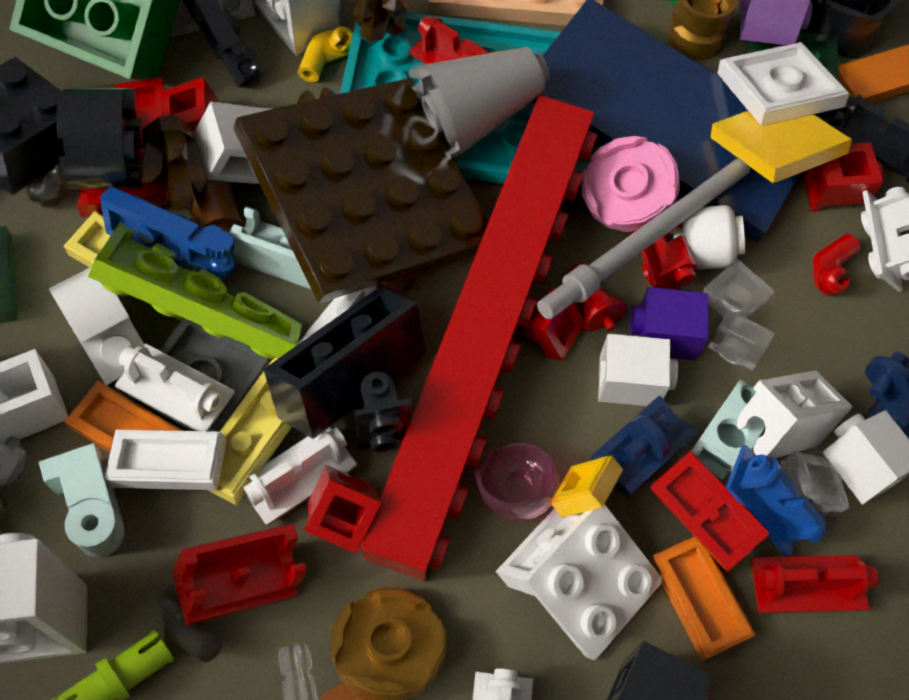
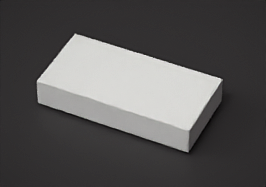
(166, 459)

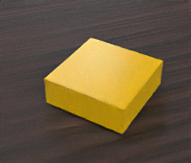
(586, 486)

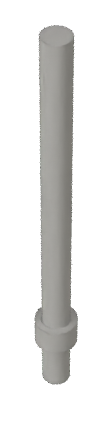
(586, 280)

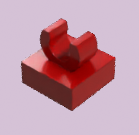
(556, 334)

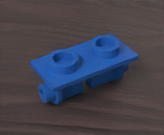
(772, 500)

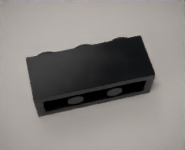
(325, 372)

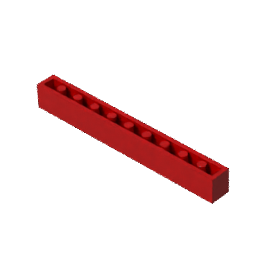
(480, 343)

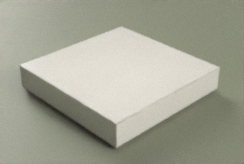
(782, 83)

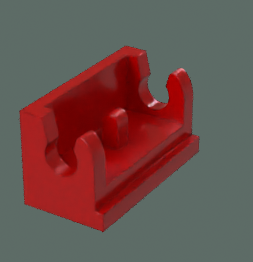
(709, 511)
(237, 574)

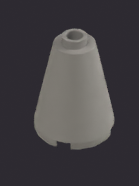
(478, 93)

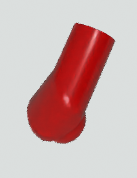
(828, 264)

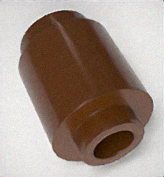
(217, 206)

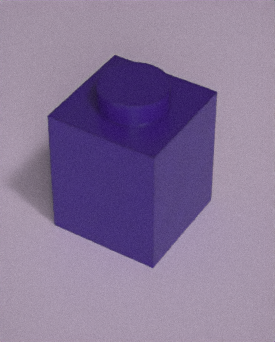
(673, 316)

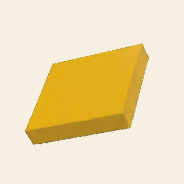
(780, 147)

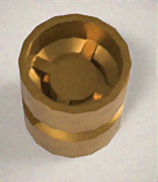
(700, 27)

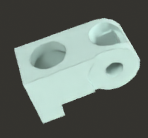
(722, 439)
(94, 513)

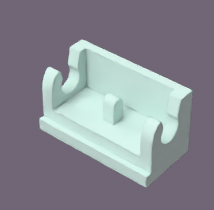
(266, 249)

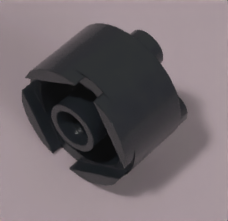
(852, 22)
(100, 138)

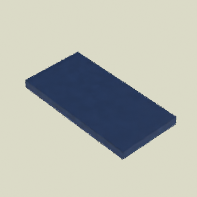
(660, 95)

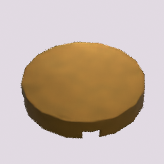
(388, 645)

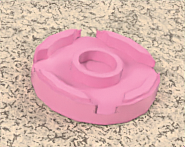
(630, 183)

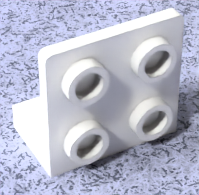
(583, 575)

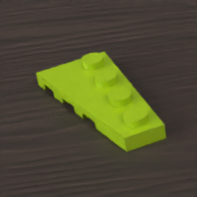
(197, 295)

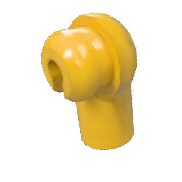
(324, 49)

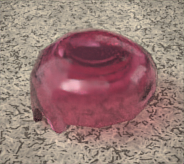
(518, 481)

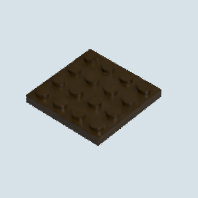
(362, 187)

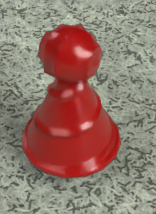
(601, 309)

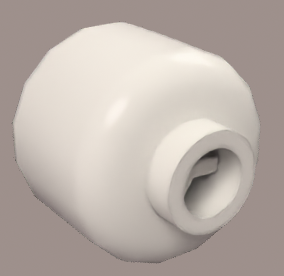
(714, 236)

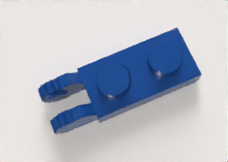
(194, 245)

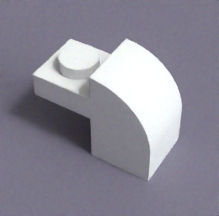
(97, 322)

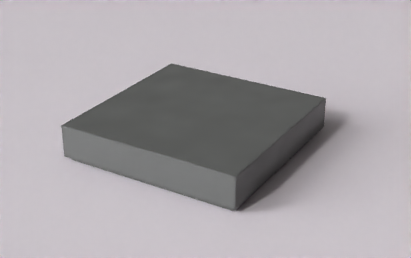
(219, 359)

